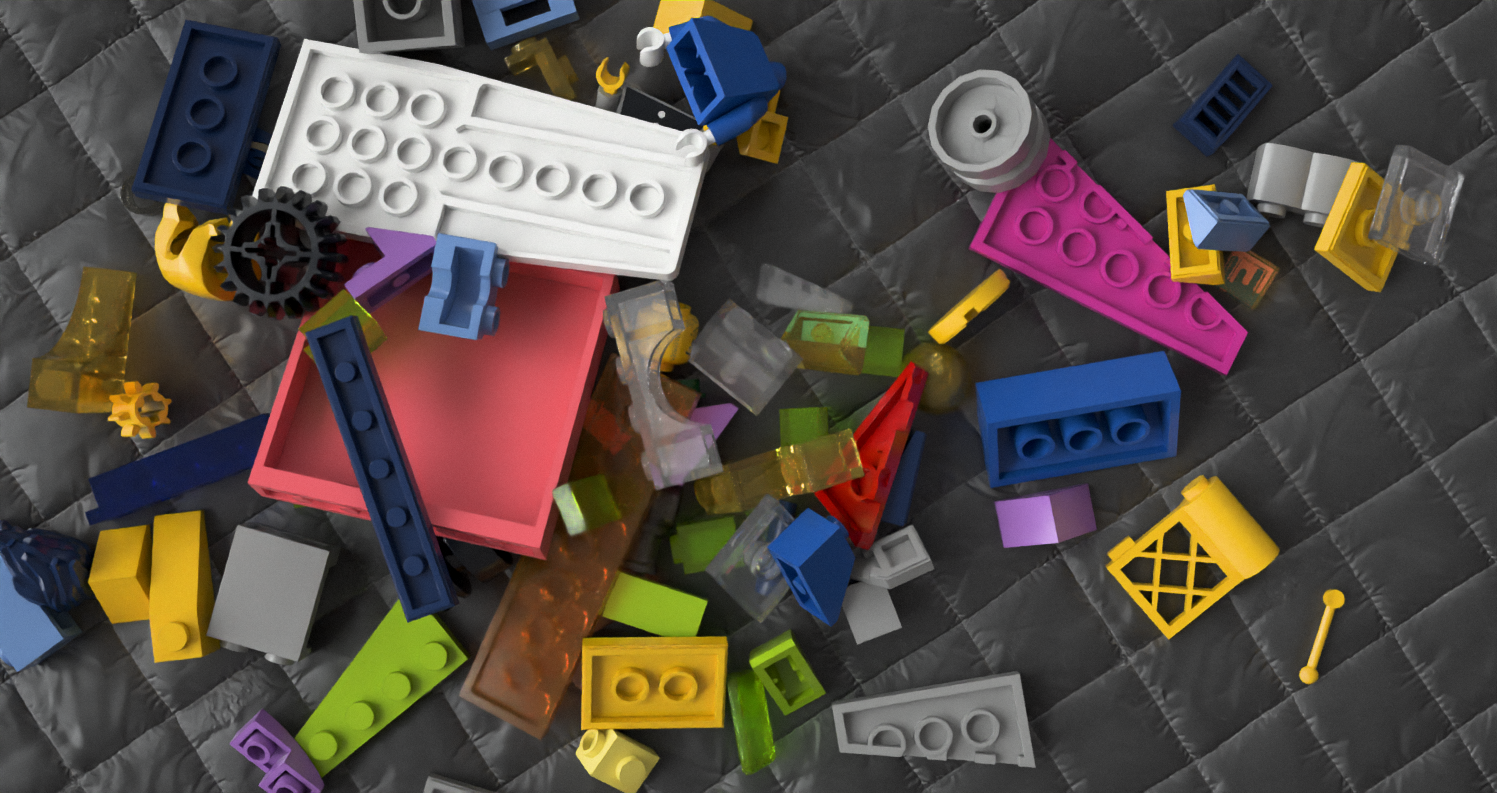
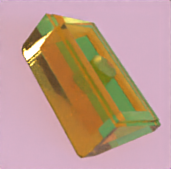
(828, 341)

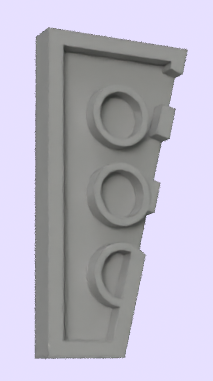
(952, 720)

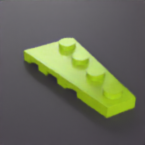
(379, 684)

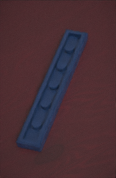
(382, 468)

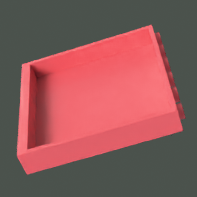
(479, 419)

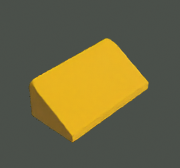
(1187, 261)

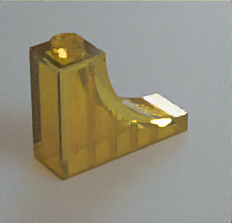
(92, 351)

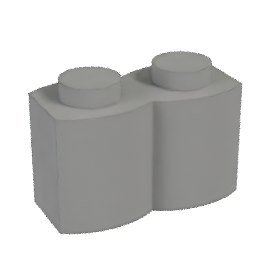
(1296, 182)

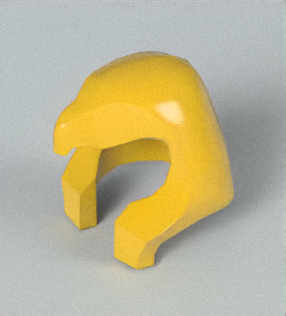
(187, 255)

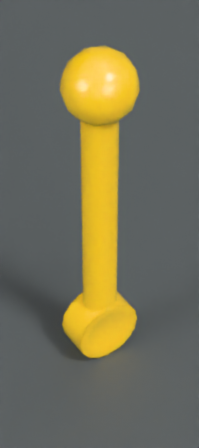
(1333, 599)

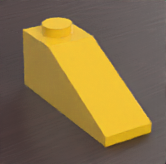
(181, 588)

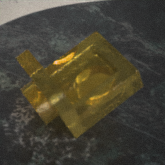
(556, 70)

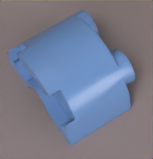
(464, 288)

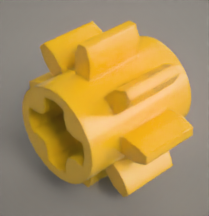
(153, 411)

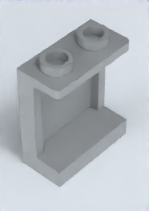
(271, 592)

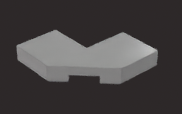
(891, 559)

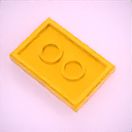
(653, 682)

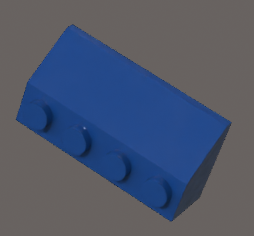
(1078, 418)

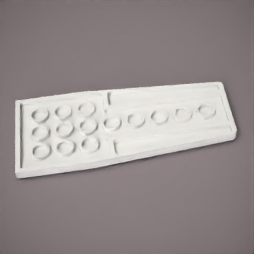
(482, 161)

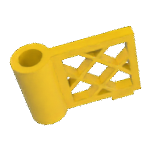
(1222, 530)

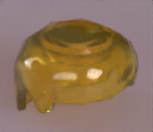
(947, 380)

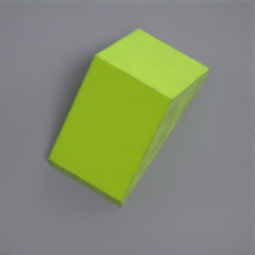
(786, 672)

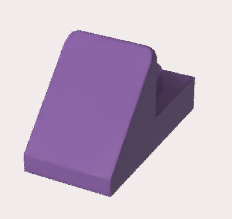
(403, 263)

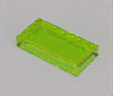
(586, 504)

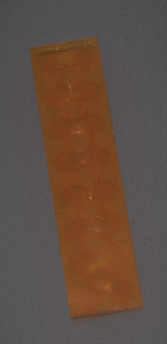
(559, 600)

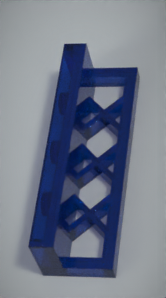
(176, 471)

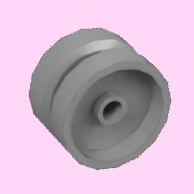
(989, 131)

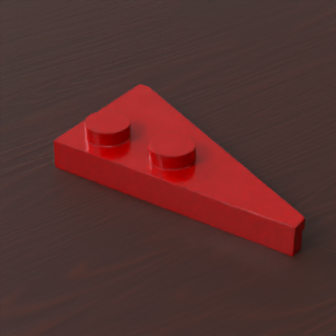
(880, 448)

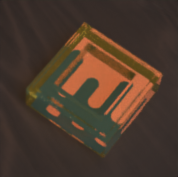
(1247, 277)

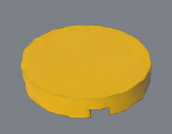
(970, 307)

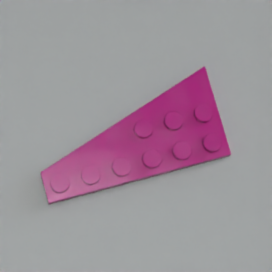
(1092, 251)

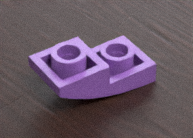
(278, 755)

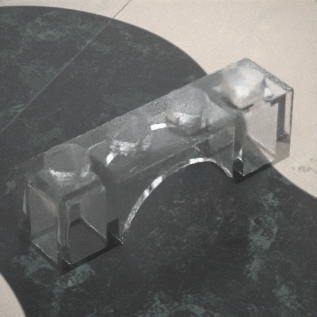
(644, 326)

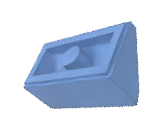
(1223, 220)

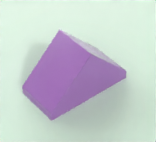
(1045, 516)

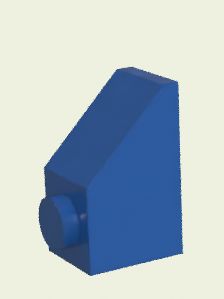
(815, 563)

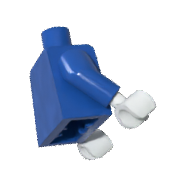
(721, 76)

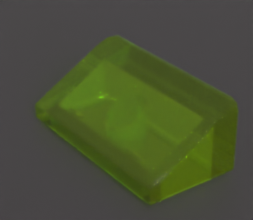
(750, 720)

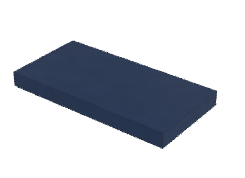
(206, 117)

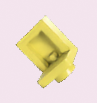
(616, 759)

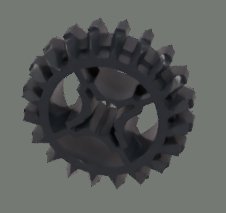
(279, 274)

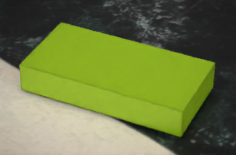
(655, 607)

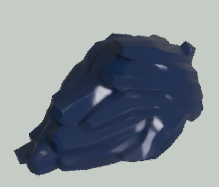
(47, 566)

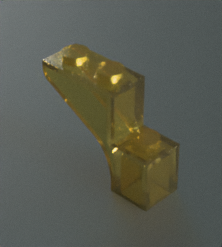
(781, 473)

